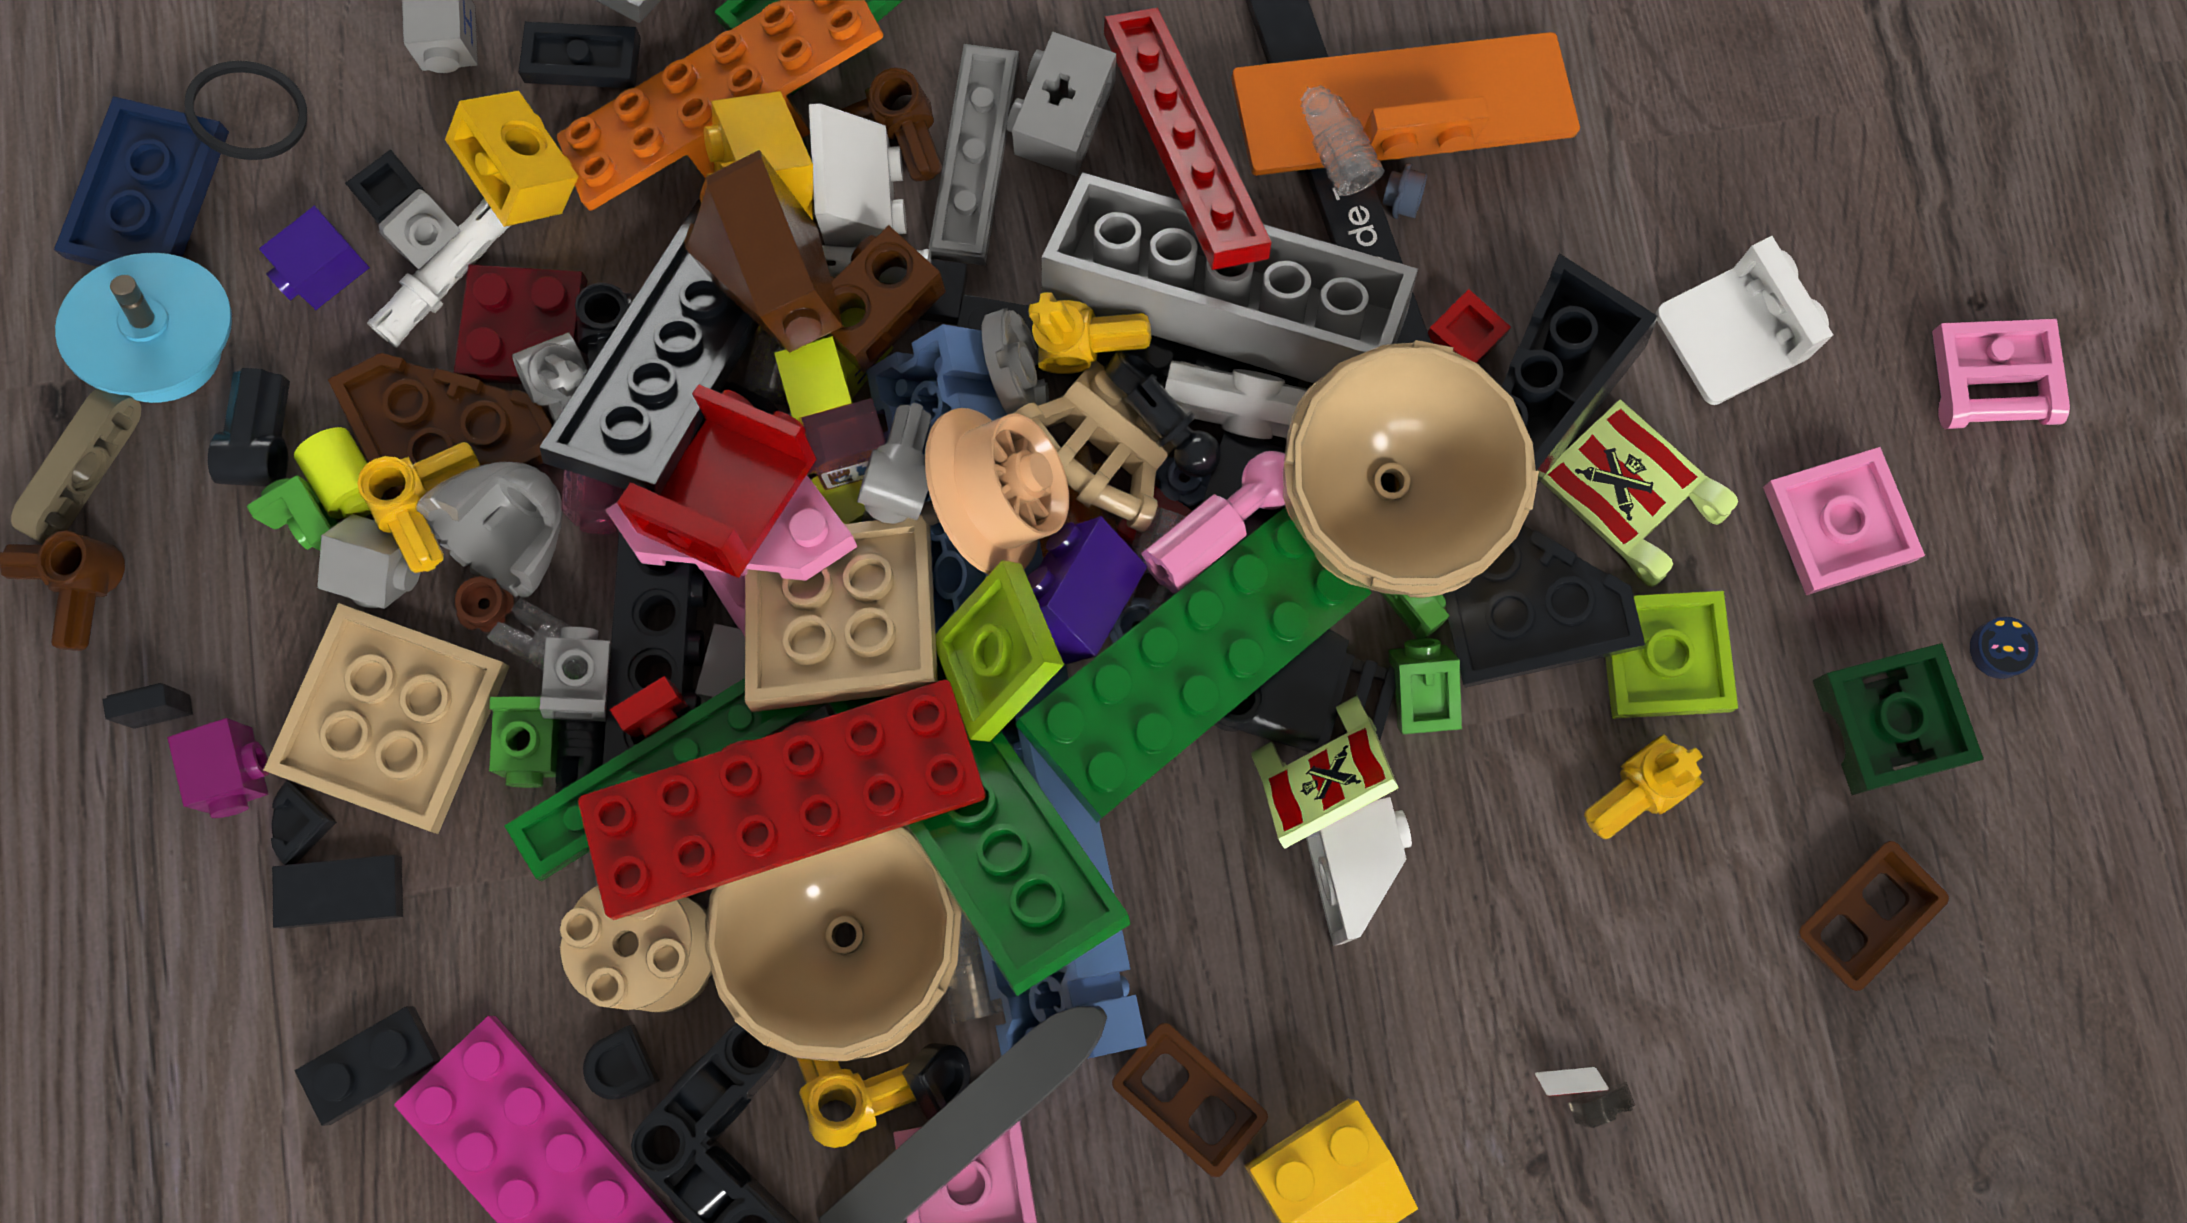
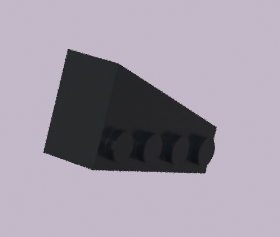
(1573, 356)

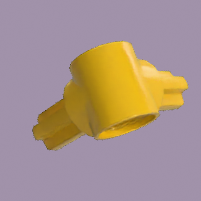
(1073, 336)
(400, 514)
(1651, 781)
(866, 1097)

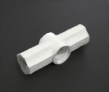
(1240, 401)

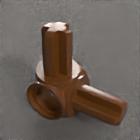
(907, 125)
(74, 568)

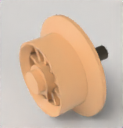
(993, 486)

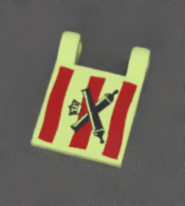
(1627, 482)
(1327, 780)

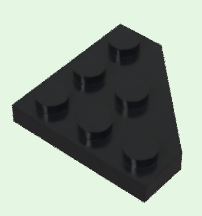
(1539, 613)

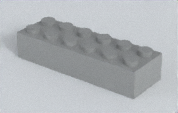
(1285, 313)

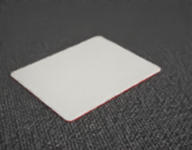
(1571, 1081)

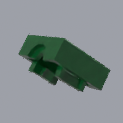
(1923, 709)

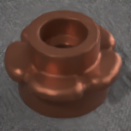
(468, 603)

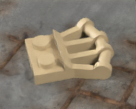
(1101, 416)

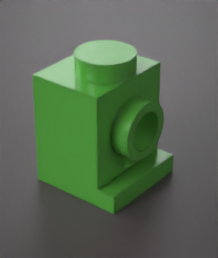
(539, 758)

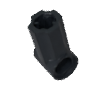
(252, 441)

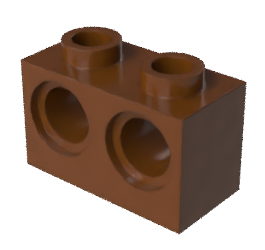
(887, 307)

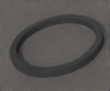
(239, 152)

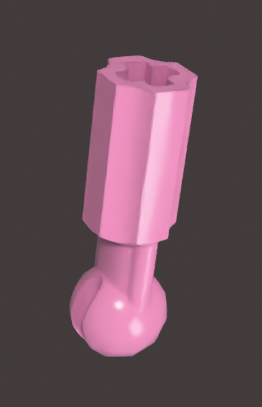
(1215, 524)

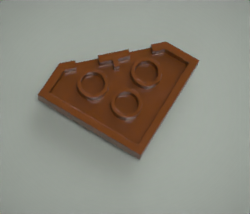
(423, 411)

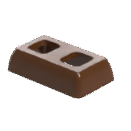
(1881, 937)
(1203, 1081)

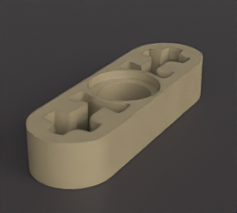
(76, 464)

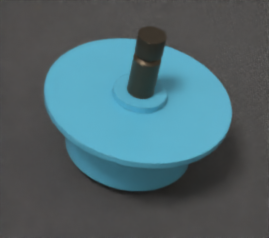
(145, 327)

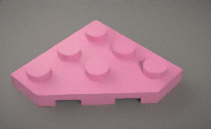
(798, 545)

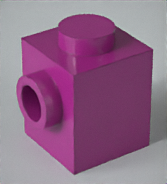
(219, 767)

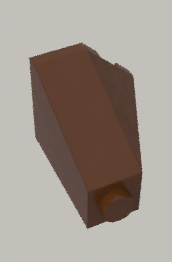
(764, 252)

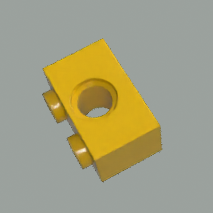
(511, 157)

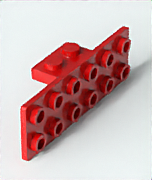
(779, 799)

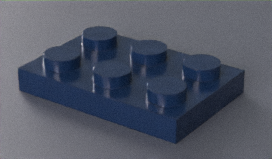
(139, 185)

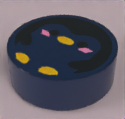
(2004, 647)

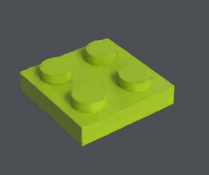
(997, 651)
(1683, 660)

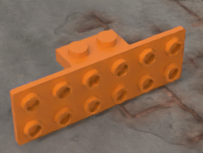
(1412, 100)
(668, 112)

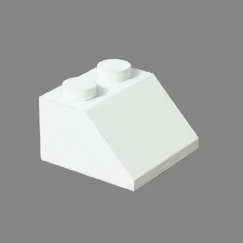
(853, 177)
(1357, 865)

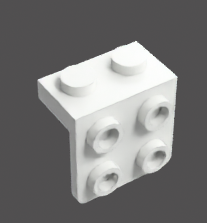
(1745, 324)

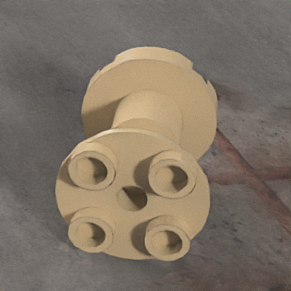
(637, 961)

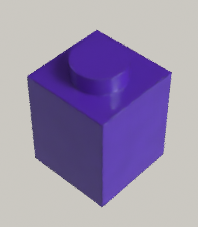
(312, 259)

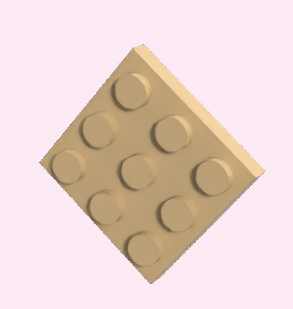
(847, 630)
(387, 718)

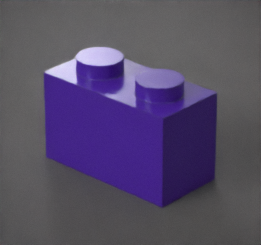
(1084, 586)

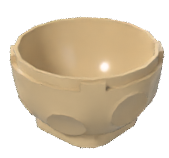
(1448, 441)
(803, 992)

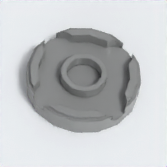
(1011, 360)

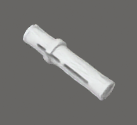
(431, 282)

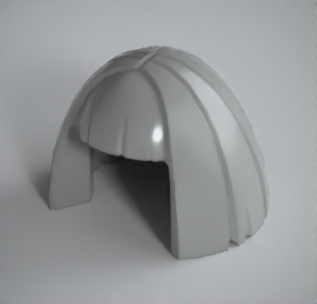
(498, 522)

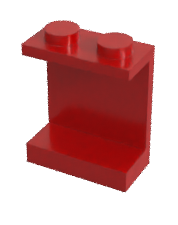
(726, 484)

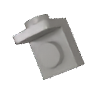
(418, 228)

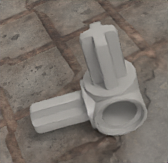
(551, 372)
(895, 473)

